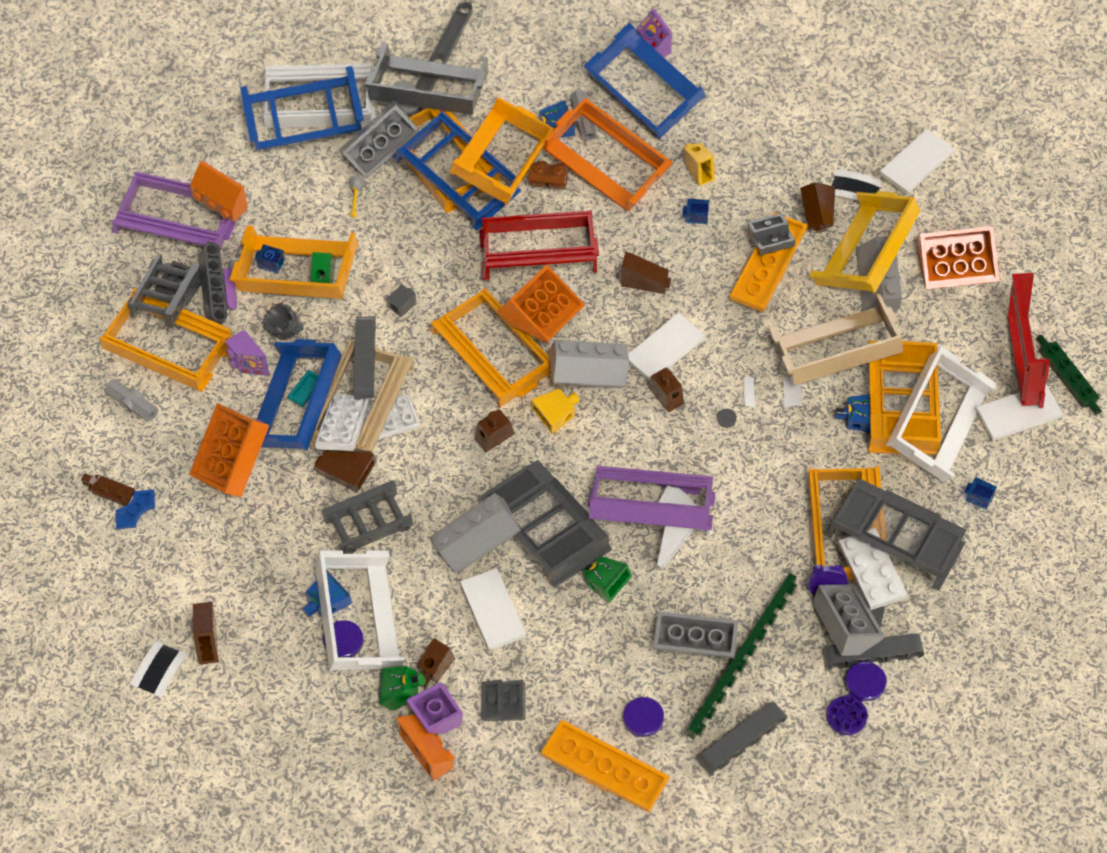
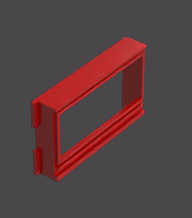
(540, 256)
(1030, 371)

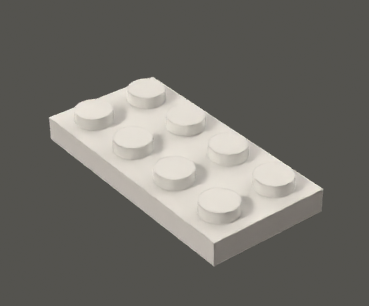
(872, 572)

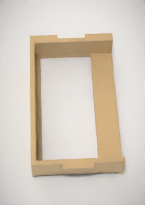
(845, 359)
(384, 401)

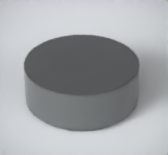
(726, 418)

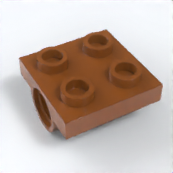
(544, 173)

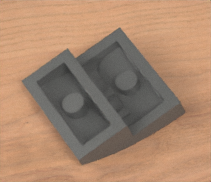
(771, 233)
(503, 700)

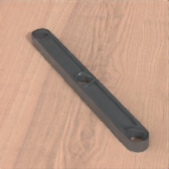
(446, 45)

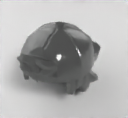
(282, 321)

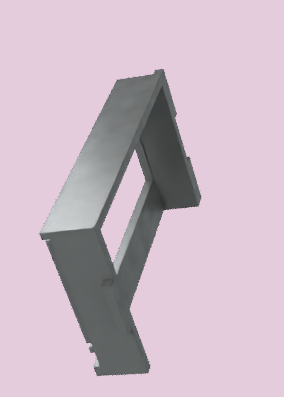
(420, 97)

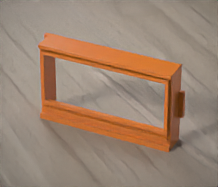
(591, 173)

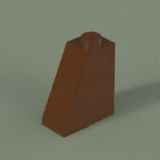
(818, 206)
(644, 275)
(346, 468)
(205, 633)

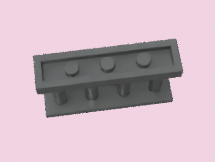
(177, 301)
(367, 500)

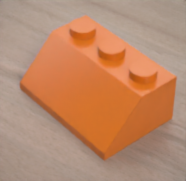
(218, 192)
(425, 746)

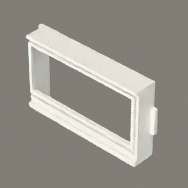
(315, 118)
(978, 387)
(375, 563)

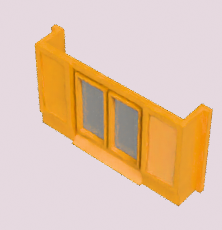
(890, 388)

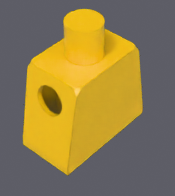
(697, 156)
(555, 408)

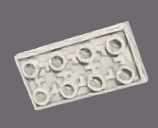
(916, 161)
(665, 346)
(1008, 417)
(400, 419)
(342, 423)
(493, 609)

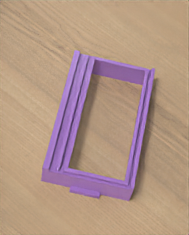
(164, 227)
(652, 512)

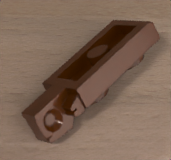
(108, 489)

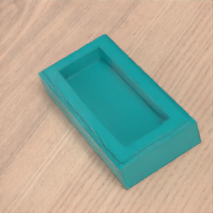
(302, 391)

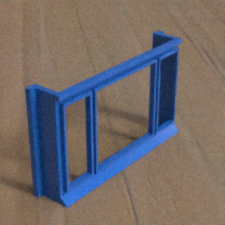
(326, 85)
(492, 207)

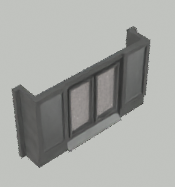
(551, 522)
(900, 529)

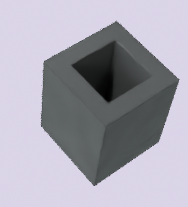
(401, 300)

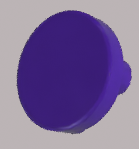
(826, 576)
(348, 638)
(866, 681)
(847, 715)
(643, 717)

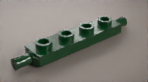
(1069, 374)

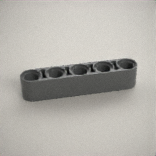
(216, 291)
(364, 357)
(890, 648)
(741, 737)

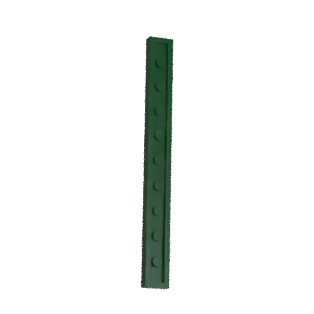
(739, 662)

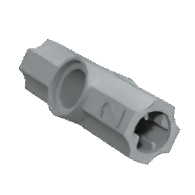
(586, 127)
(131, 399)

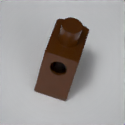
(664, 386)
(494, 428)
(435, 661)

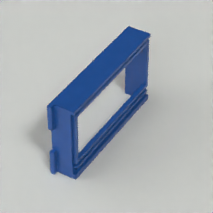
(655, 61)
(289, 353)

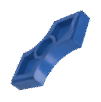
(128, 516)

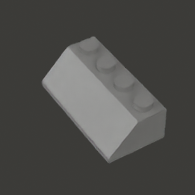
(379, 139)
(890, 286)
(588, 363)
(476, 533)
(847, 618)
(696, 634)

